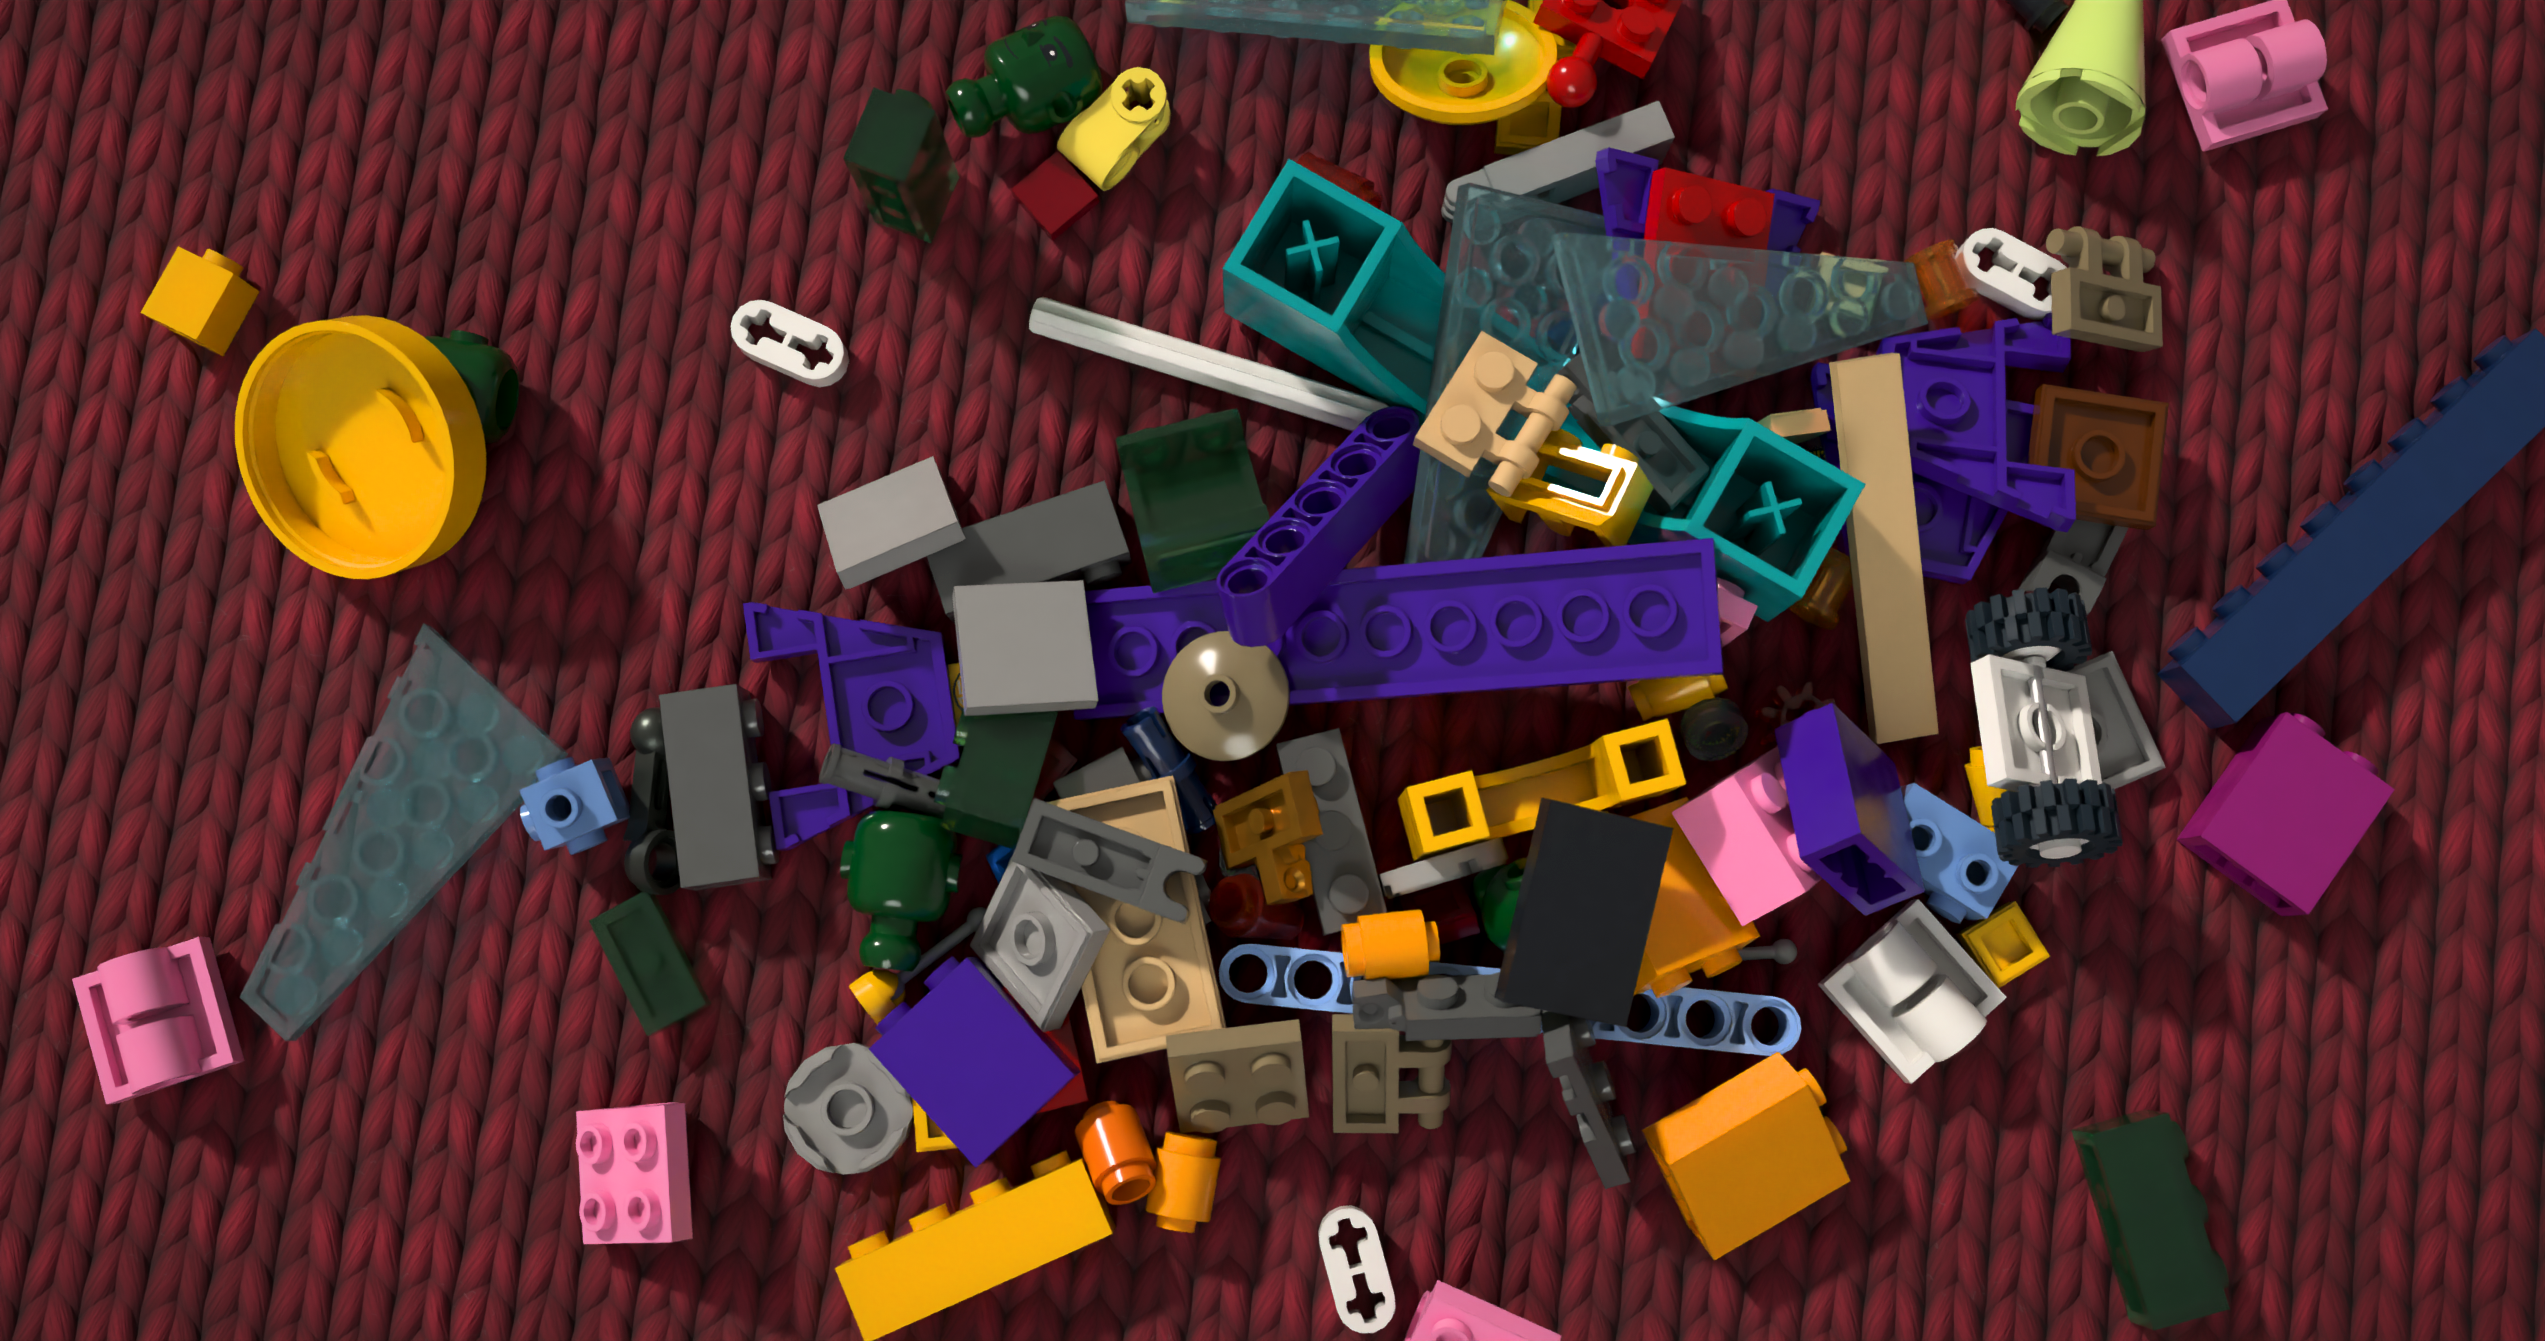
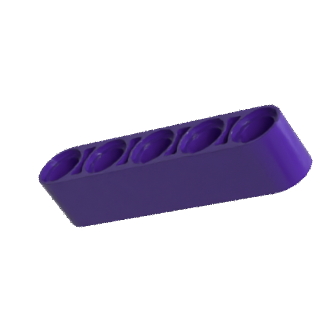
(1320, 528)

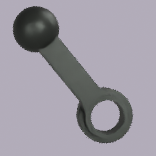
(649, 810)

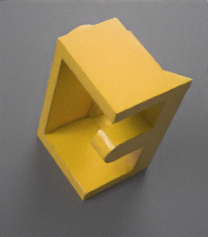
(1561, 509)

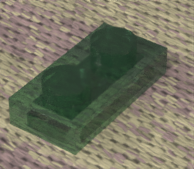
(650, 962)

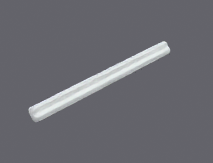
(1201, 364)

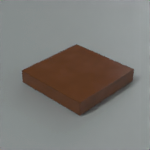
(2111, 446)

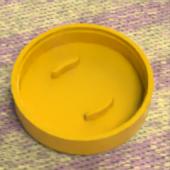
(360, 446)

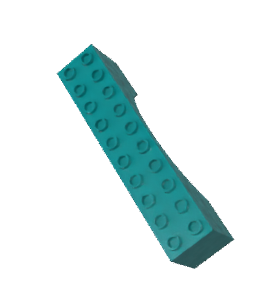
(1366, 307)

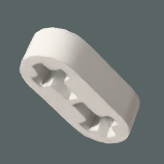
(2012, 275)
(796, 331)
(1341, 1273)

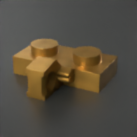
(1269, 830)

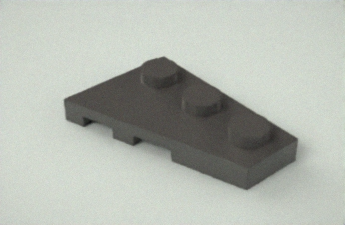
(1586, 1094)

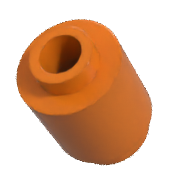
(1116, 1152)

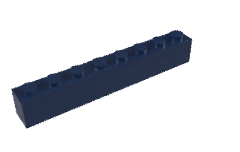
(2364, 535)

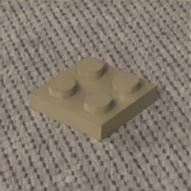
(1238, 1076)

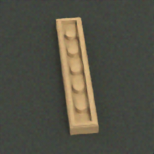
(1885, 548)

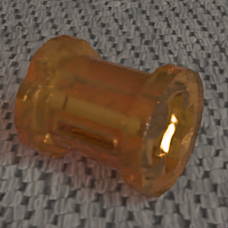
(1942, 280)
(1826, 591)

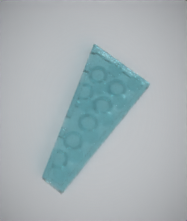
(1509, 285)

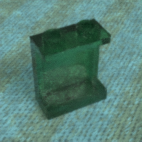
(1191, 496)

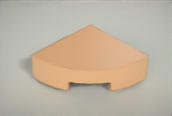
(1798, 425)

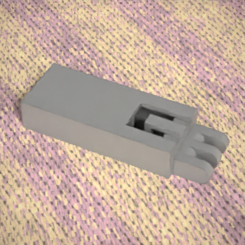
(1568, 164)

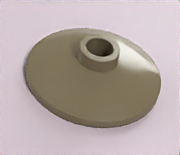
(1255, 704)

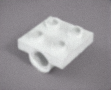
(1913, 992)

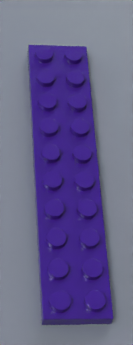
(1440, 627)

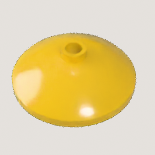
(1469, 87)

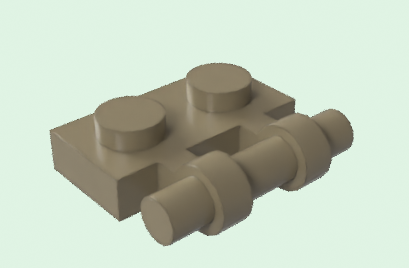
(2103, 307)
(1368, 1083)

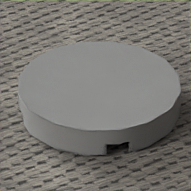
(1443, 868)
(846, 1110)

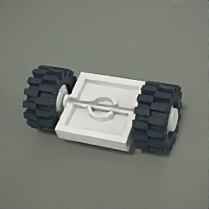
(2040, 729)

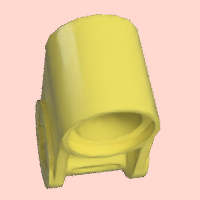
(1111, 136)

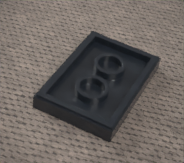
(1583, 912)

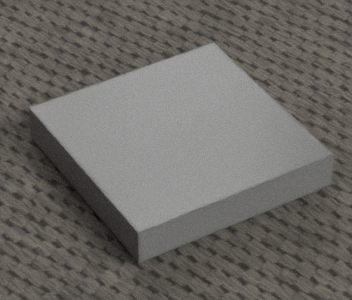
(890, 523)
(1024, 647)
(2120, 732)
(1039, 942)

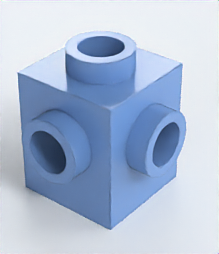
(573, 804)

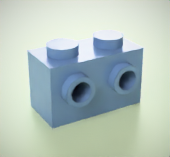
(1954, 857)

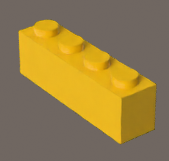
(975, 1247)

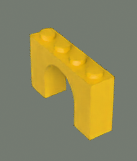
(1599, 776)

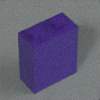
(1848, 810)
(972, 1058)

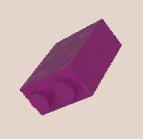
(2286, 813)

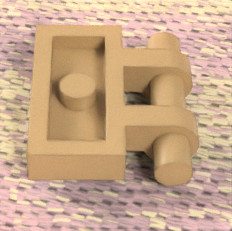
(1476, 405)

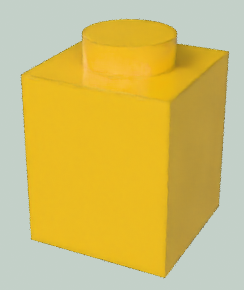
(201, 299)

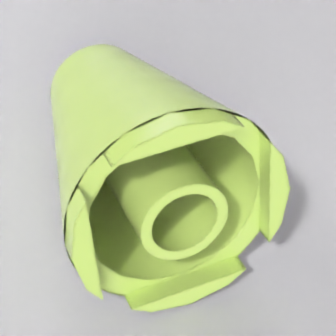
(2089, 80)

